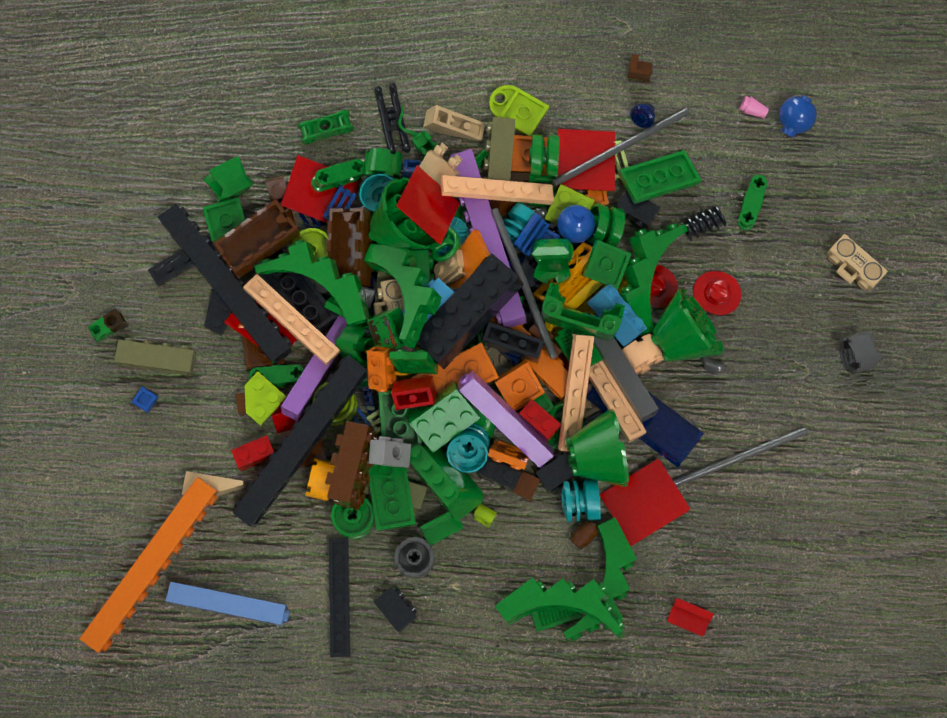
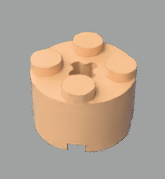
(643, 354)

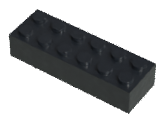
(301, 295)
(468, 310)

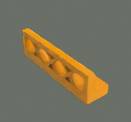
(575, 281)

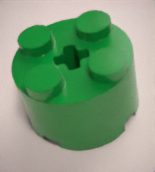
(382, 162)
(355, 343)

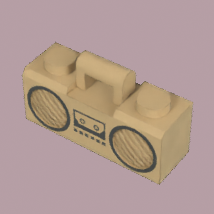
(858, 262)
(391, 296)

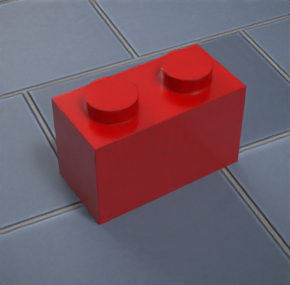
(414, 392)
(540, 420)
(253, 453)

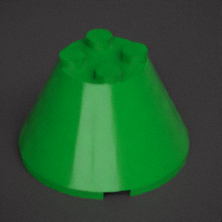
(391, 226)
(686, 330)
(598, 452)

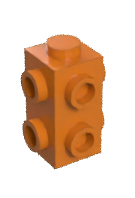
(380, 369)

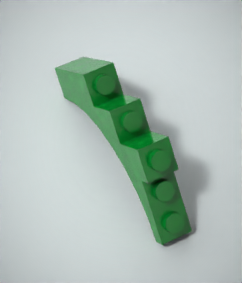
(648, 249)
(345, 290)
(418, 298)
(617, 556)
(561, 596)

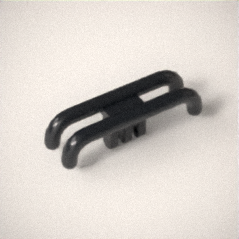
(390, 118)

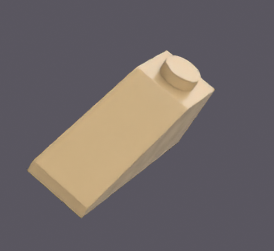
(453, 124)
(223, 485)

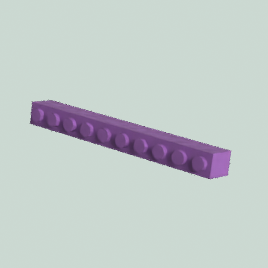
(481, 219)

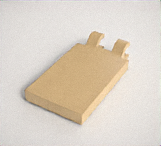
(436, 166)

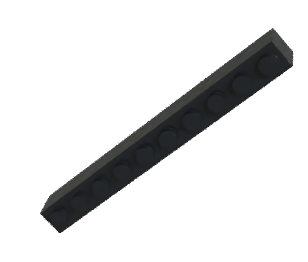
(225, 284)
(301, 441)

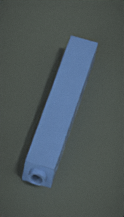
(227, 604)

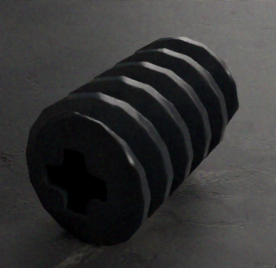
(703, 221)

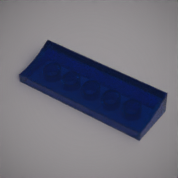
(666, 432)

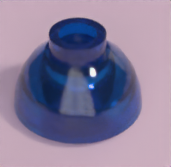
(643, 115)

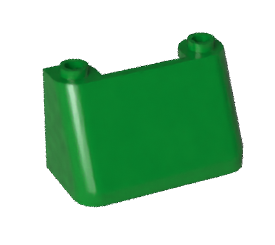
(557, 314)

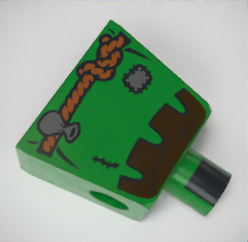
(386, 328)

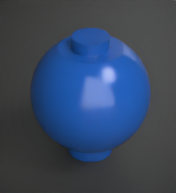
(797, 115)
(576, 223)

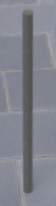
(620, 147)
(526, 288)
(739, 457)

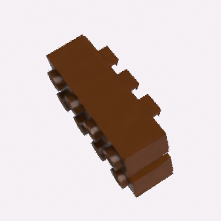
(256, 238)
(350, 241)
(351, 466)

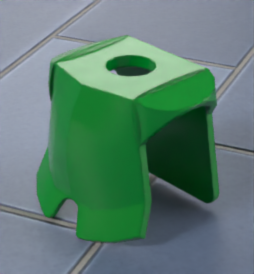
(228, 180)
(552, 259)

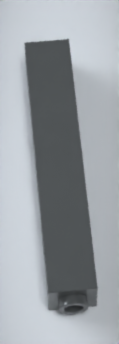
(626, 378)

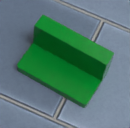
(440, 528)

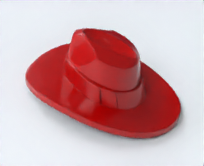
(662, 287)
(717, 292)

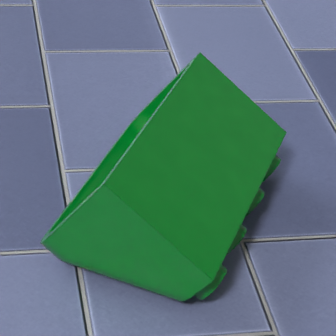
(451, 487)

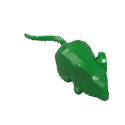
(421, 141)

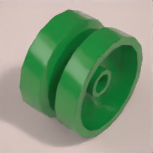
(543, 155)
(608, 224)
(353, 528)

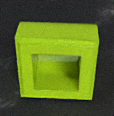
(484, 515)

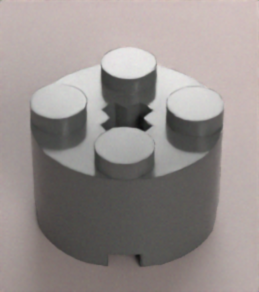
(859, 352)
(407, 549)

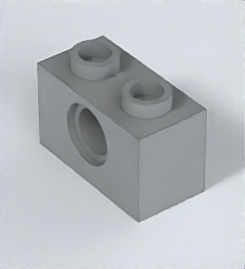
(389, 452)

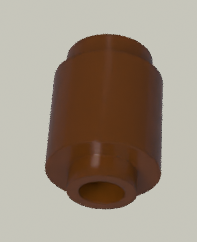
(584, 534)

